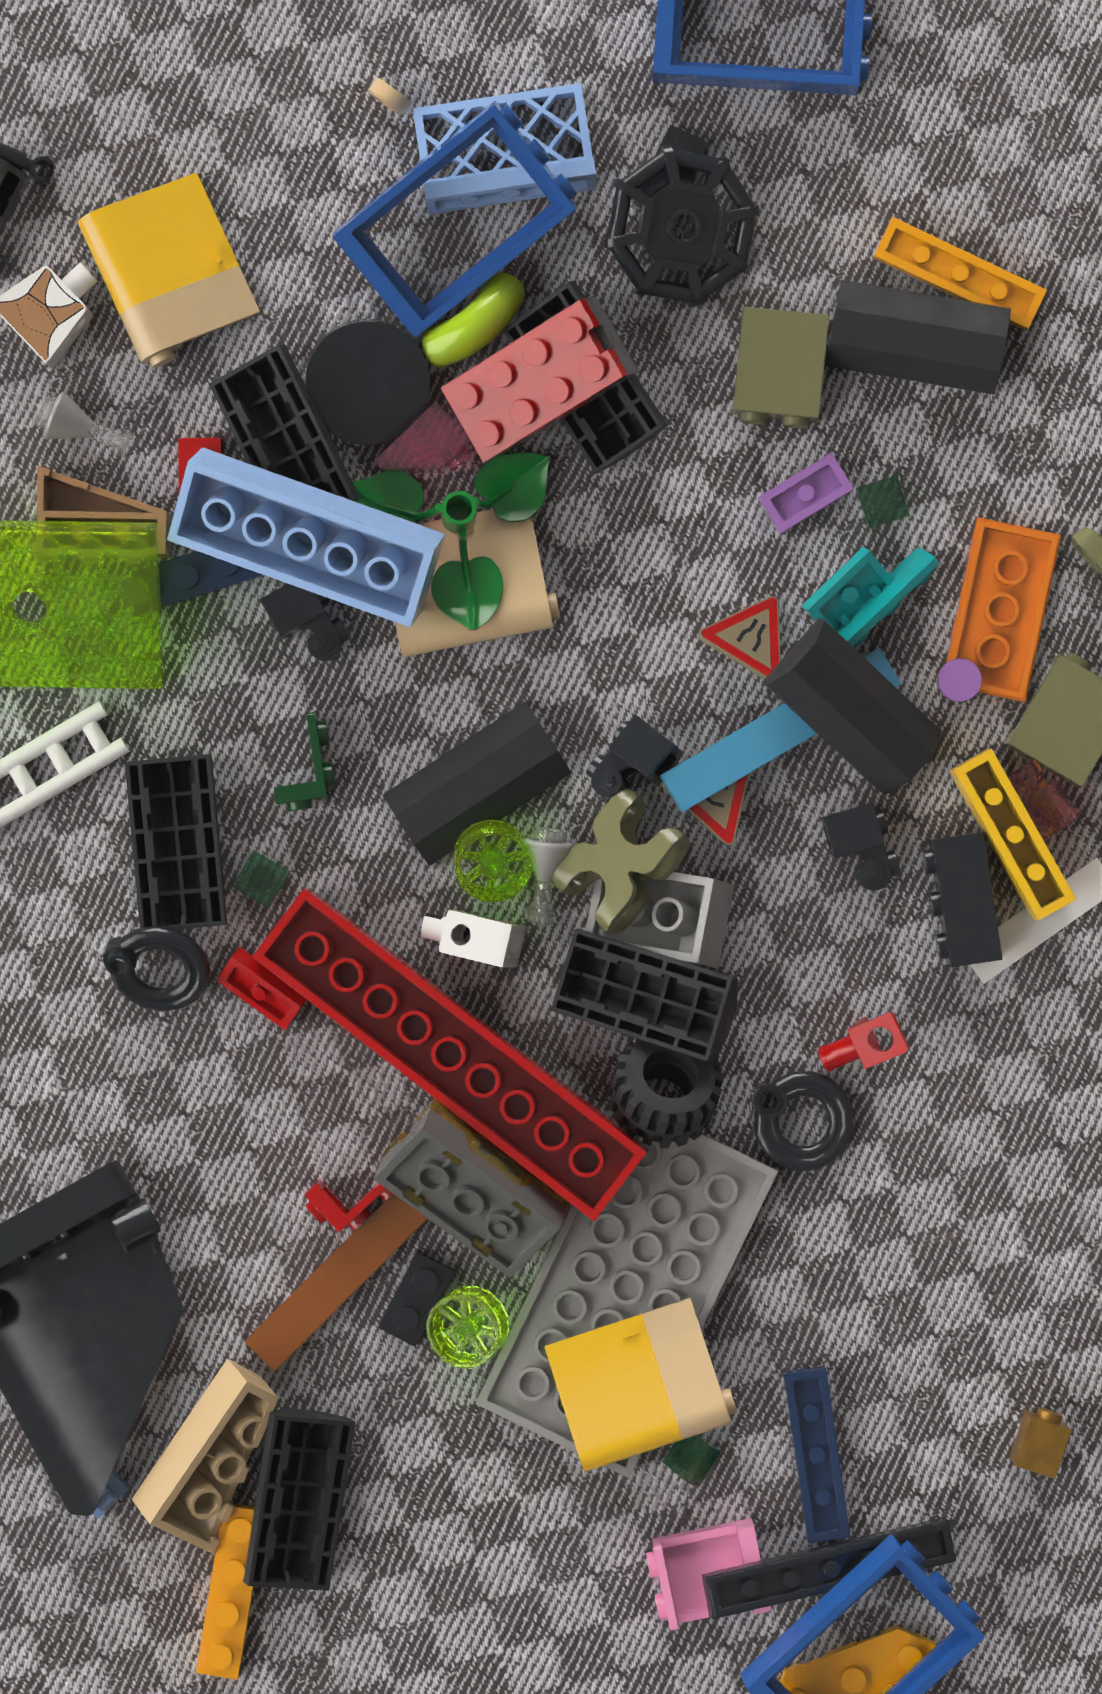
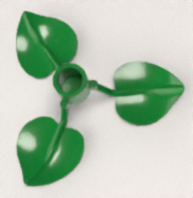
(510, 484)

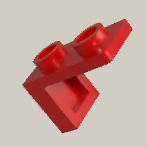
(328, 1207)

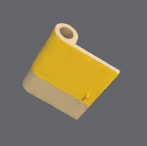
(168, 267)
(638, 1385)

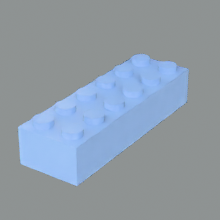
(305, 536)

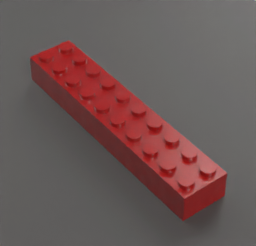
(450, 1053)

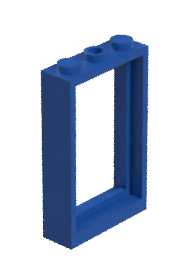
(669, 68)
(383, 275)
(761, 1673)

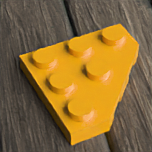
(860, 1666)

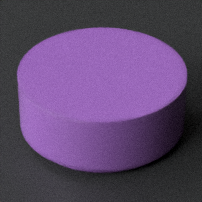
(959, 680)

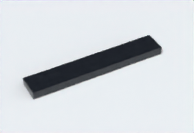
(815, 1569)

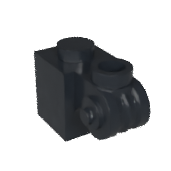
(300, 609)
(634, 750)
(861, 832)

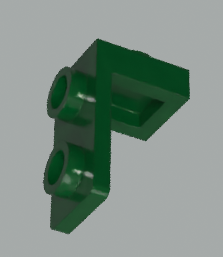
(301, 795)

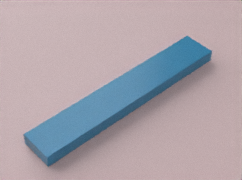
(747, 749)

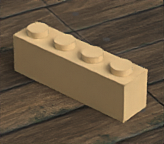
(207, 1458)

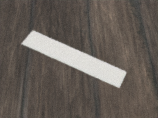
(1023, 934)

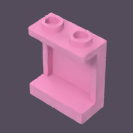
(686, 1555)

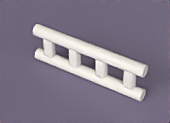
(68, 773)

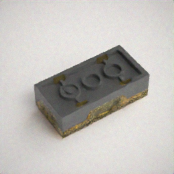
(471, 1189)

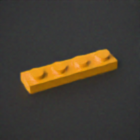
(958, 272)
(228, 1599)

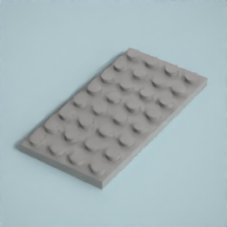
(654, 1244)

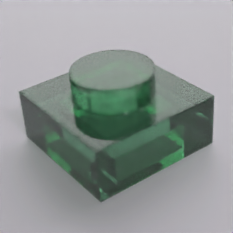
(882, 502)
(261, 878)
(692, 1458)

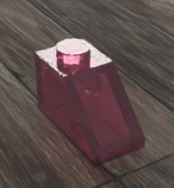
(427, 445)

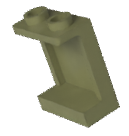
(780, 366)
(1063, 721)

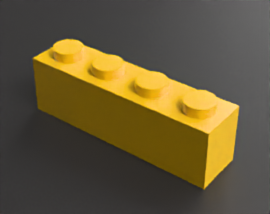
(1012, 834)

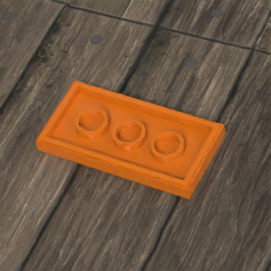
(1004, 605)

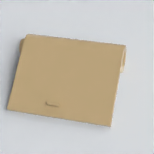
(524, 597)

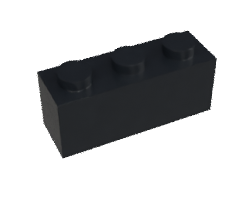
(963, 900)

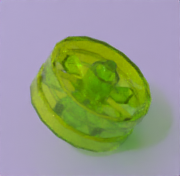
(492, 861)
(467, 1327)

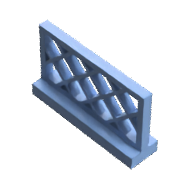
(510, 183)

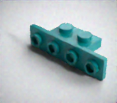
(866, 592)

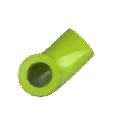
(475, 324)

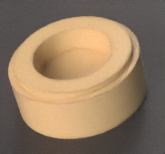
(389, 96)

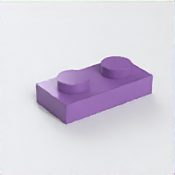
(805, 493)

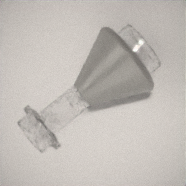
(65, 419)
(547, 851)

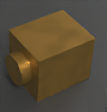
(1040, 1442)

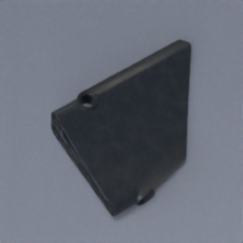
(83, 1326)

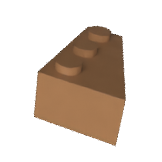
(74, 500)

